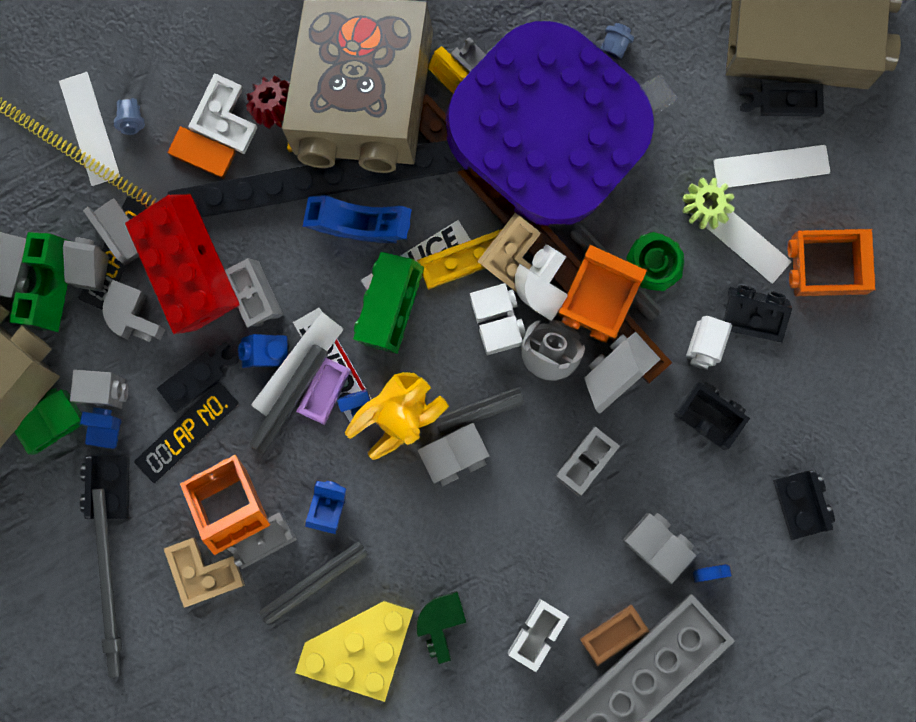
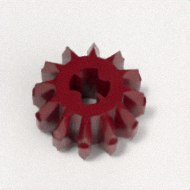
(268, 102)

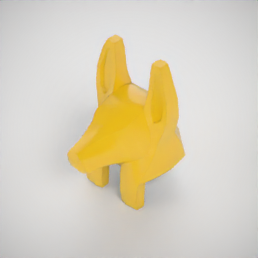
(399, 412)

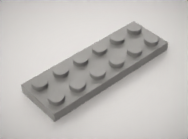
(654, 668)

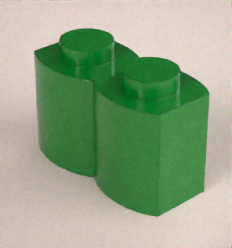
(48, 421)

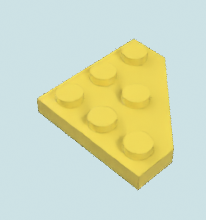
(359, 652)

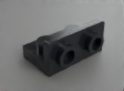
(758, 313)
(113, 476)
(804, 504)

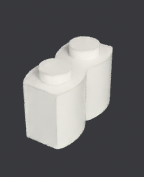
(708, 342)

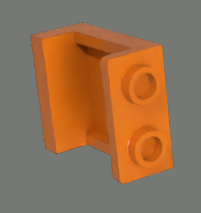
(601, 294)

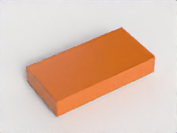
(201, 152)

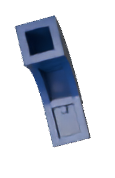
(357, 221)

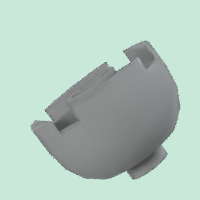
(551, 350)

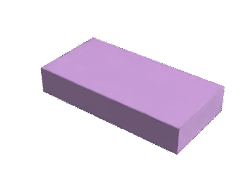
(323, 391)

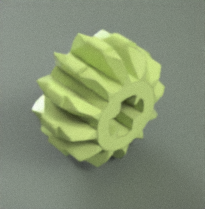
(714, 213)

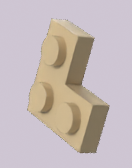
(508, 249)
(197, 581)

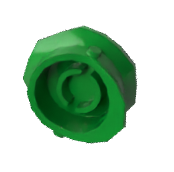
(660, 258)

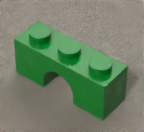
(45, 303)

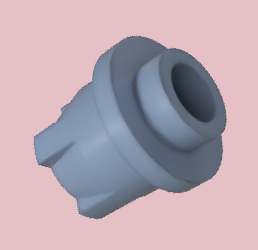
(616, 40)
(128, 117)

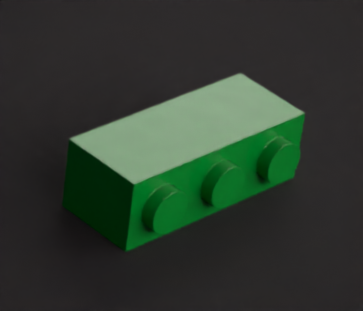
(388, 302)

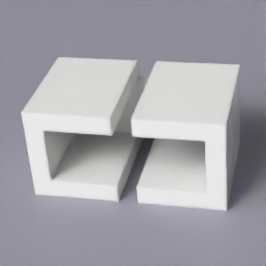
(492, 304)
(530, 645)

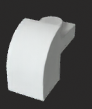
(534, 283)

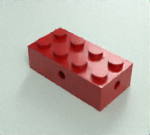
(182, 263)

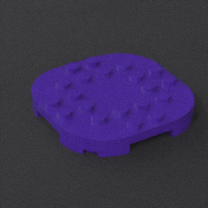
(549, 122)

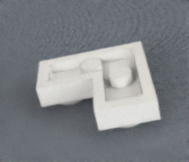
(215, 119)

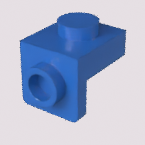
(263, 350)
(102, 428)
(326, 507)

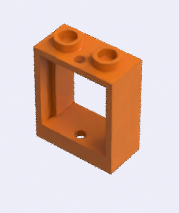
(862, 261)
(234, 526)

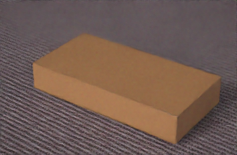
(614, 635)

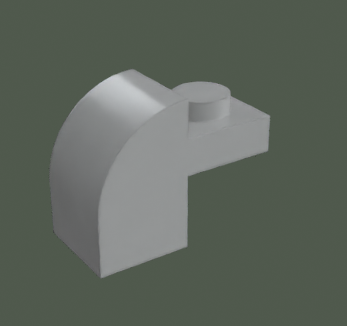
(122, 310)

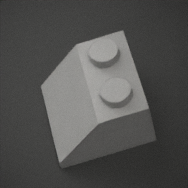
(619, 370)

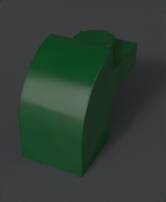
(437, 615)

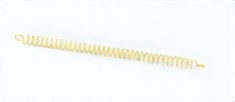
(79, 151)

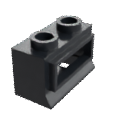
(731, 410)

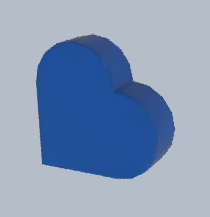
(711, 573)

